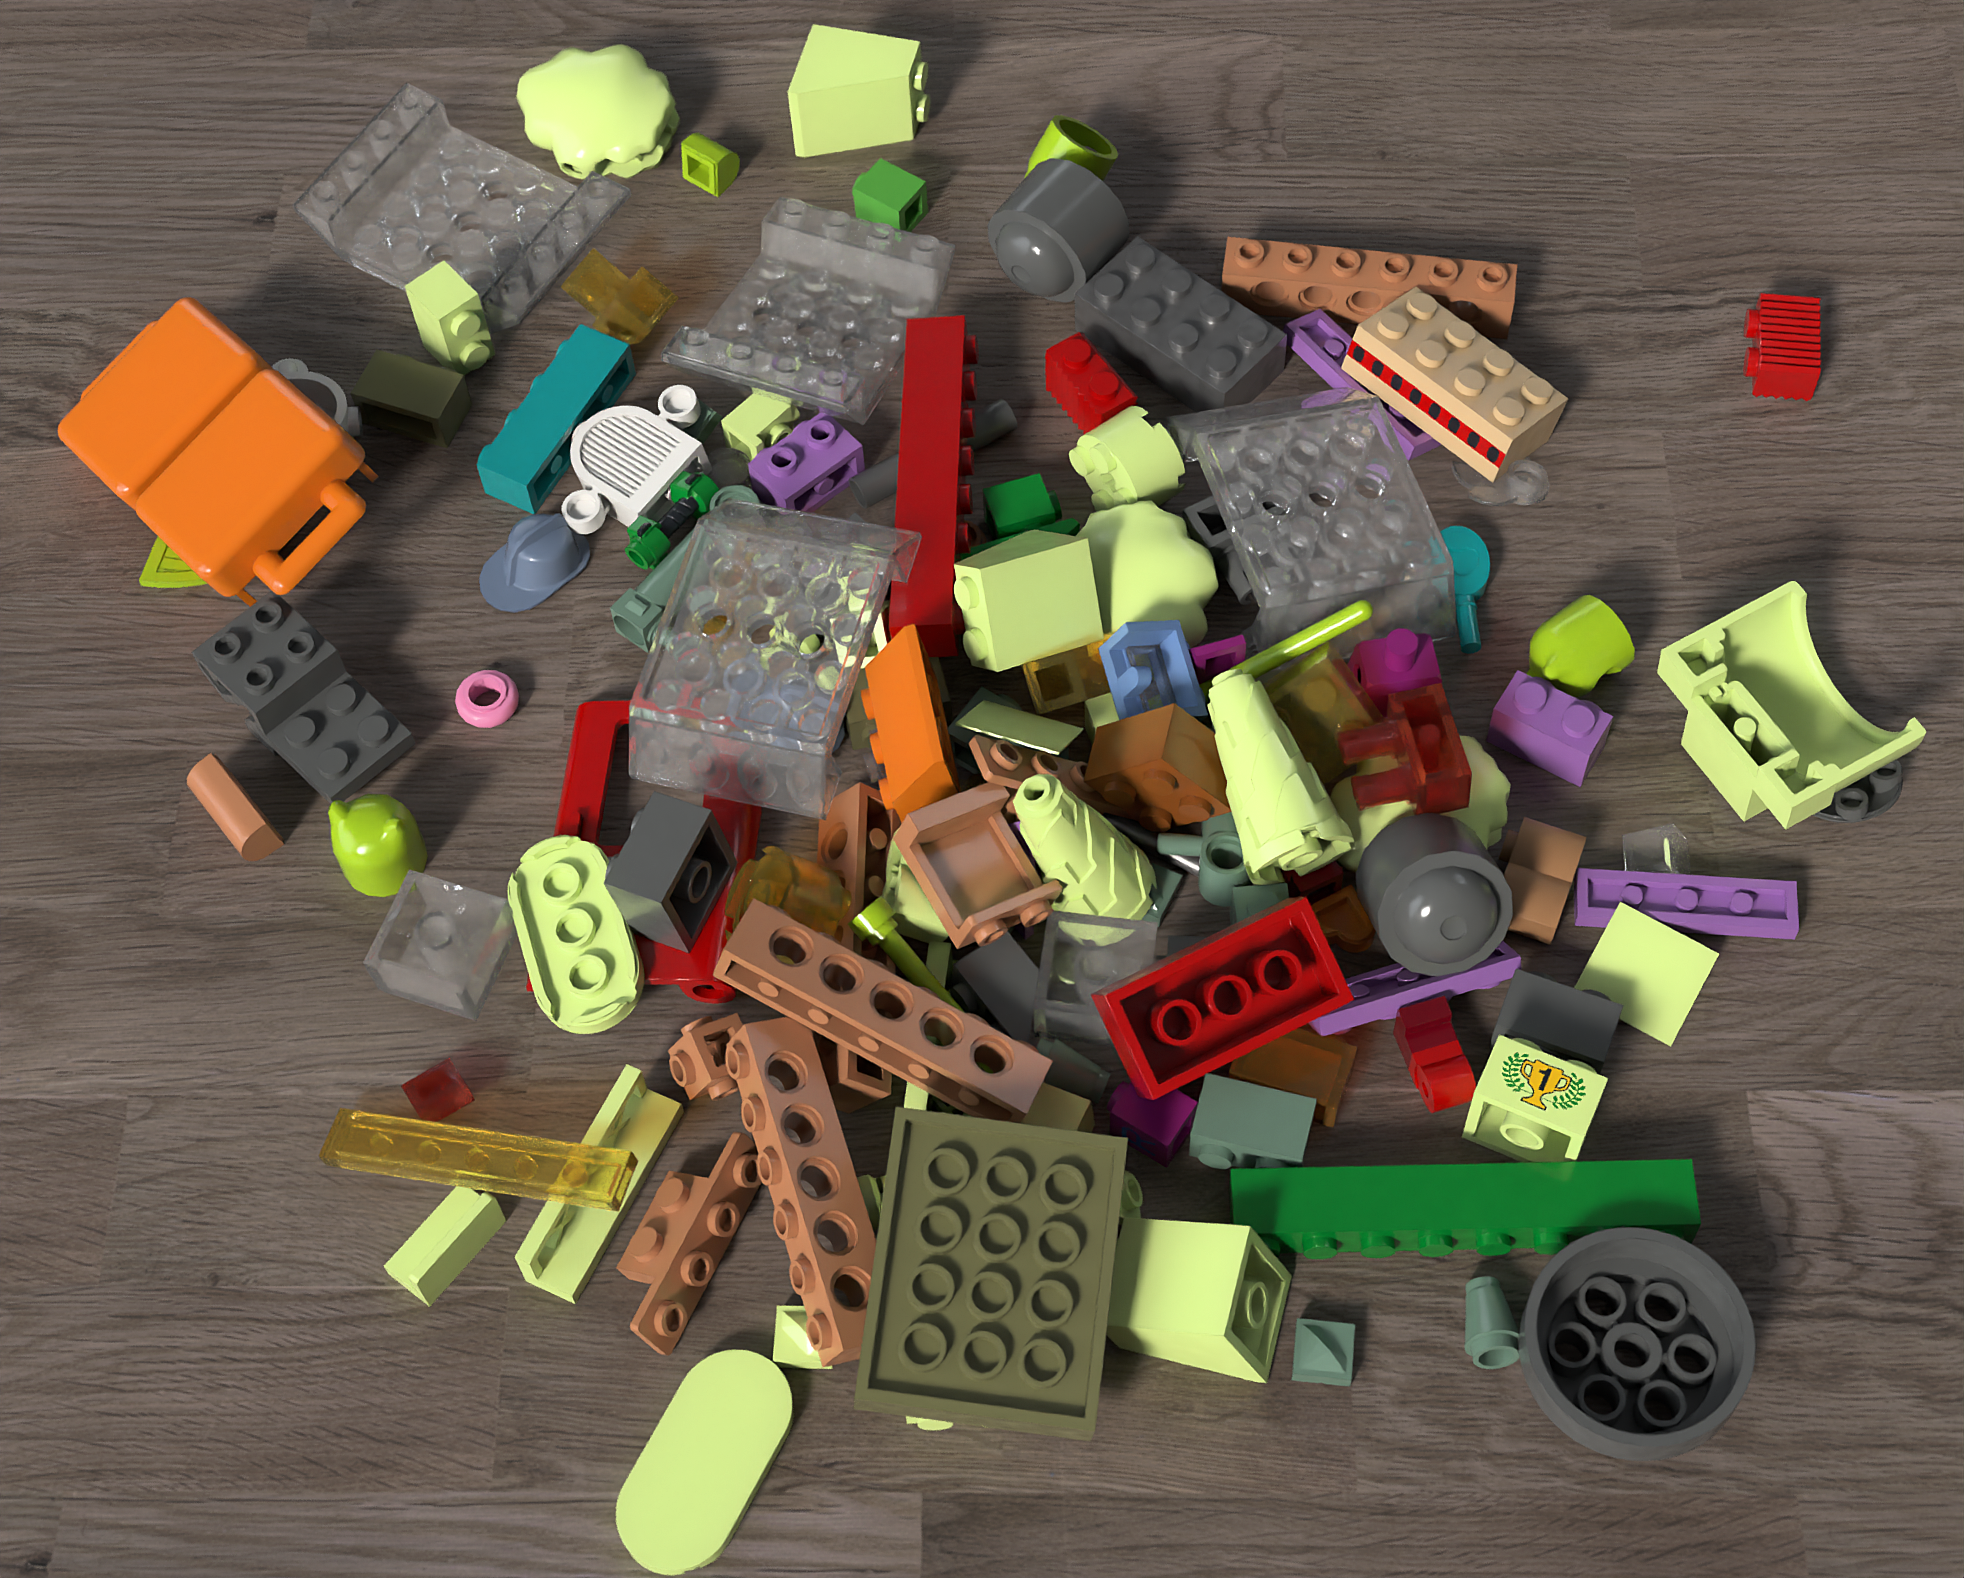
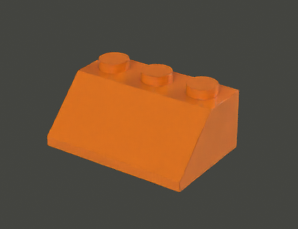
(910, 726)

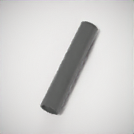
(881, 479)

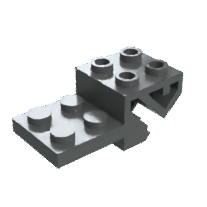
(302, 698)

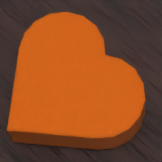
(1344, 920)

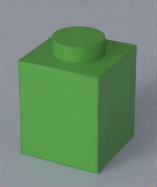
(890, 196)

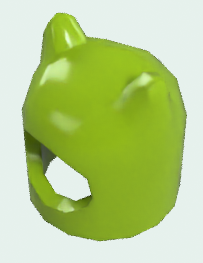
(1065, 141)
(1580, 646)
(376, 843)

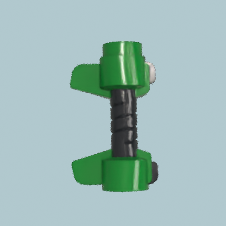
(651, 538)

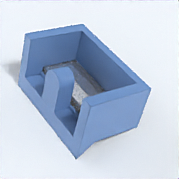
(1151, 668)

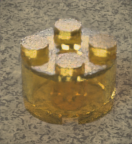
(796, 885)

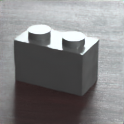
(1558, 1018)

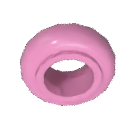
(489, 715)

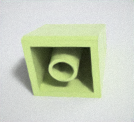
(856, 91)
(1027, 599)
(1197, 1295)

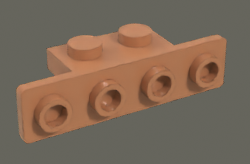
(1012, 765)
(685, 1240)

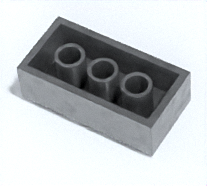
(1179, 330)

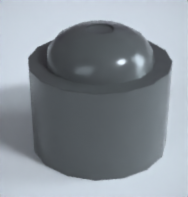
(1057, 230)
(1434, 894)

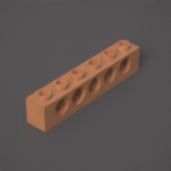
(1357, 283)
(856, 847)
(854, 1023)
(823, 1160)

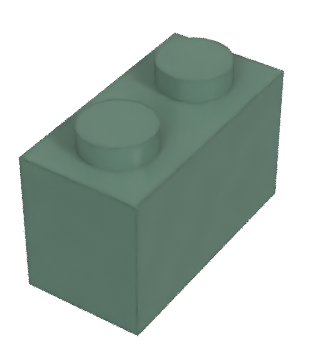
(1250, 1125)

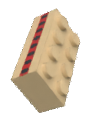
(1453, 383)

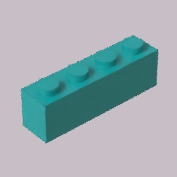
(537, 437)

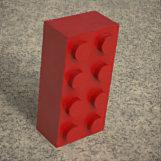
(1222, 997)

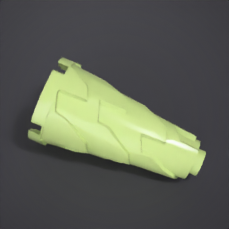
(1270, 787)
(1084, 851)

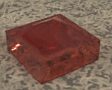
(438, 1092)

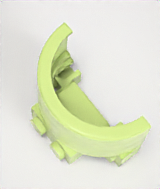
(1768, 714)

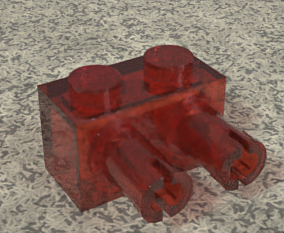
(1428, 751)

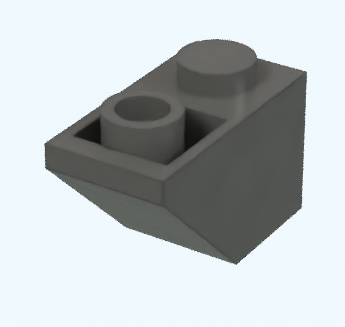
(998, 986)

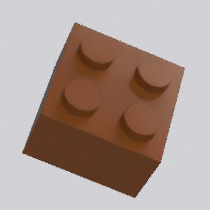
(1159, 768)

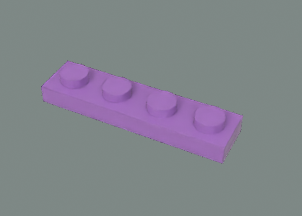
(1324, 348)
(1690, 902)
(1387, 989)

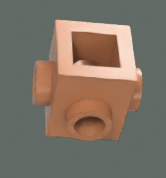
(699, 1057)

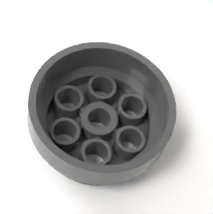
(1628, 1272)

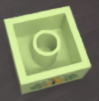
(1533, 1103)

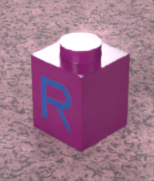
(1152, 1126)

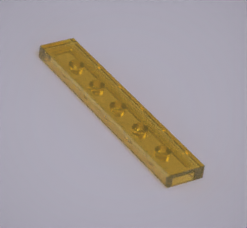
(479, 1159)

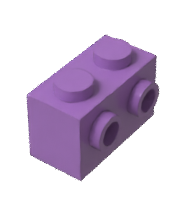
(807, 465)
(1549, 728)

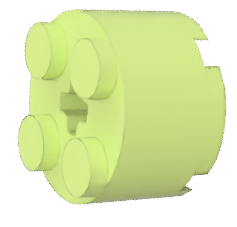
(1128, 461)

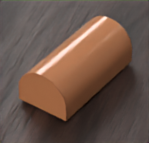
(233, 809)

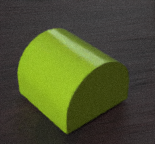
(708, 164)

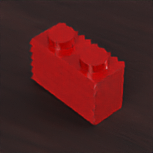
(1784, 346)
(1085, 382)

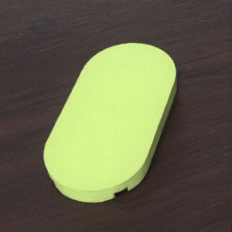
(574, 936)
(705, 1462)

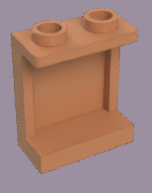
(974, 866)

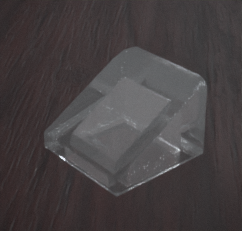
(1657, 850)

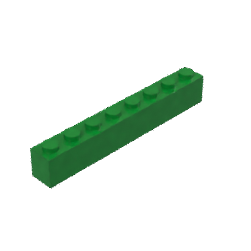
(1460, 1205)

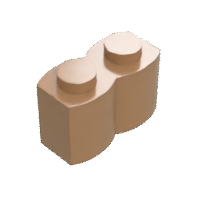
(1540, 876)

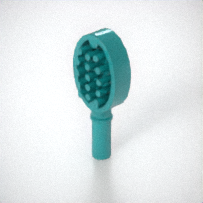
(1471, 577)

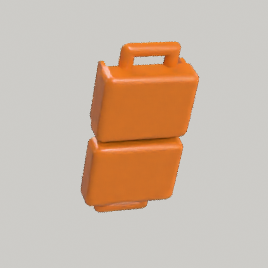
(217, 452)

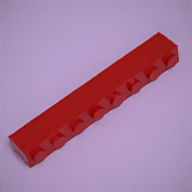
(933, 476)

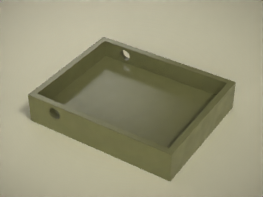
(992, 1274)

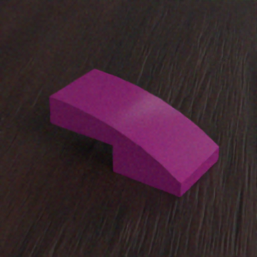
(1217, 657)

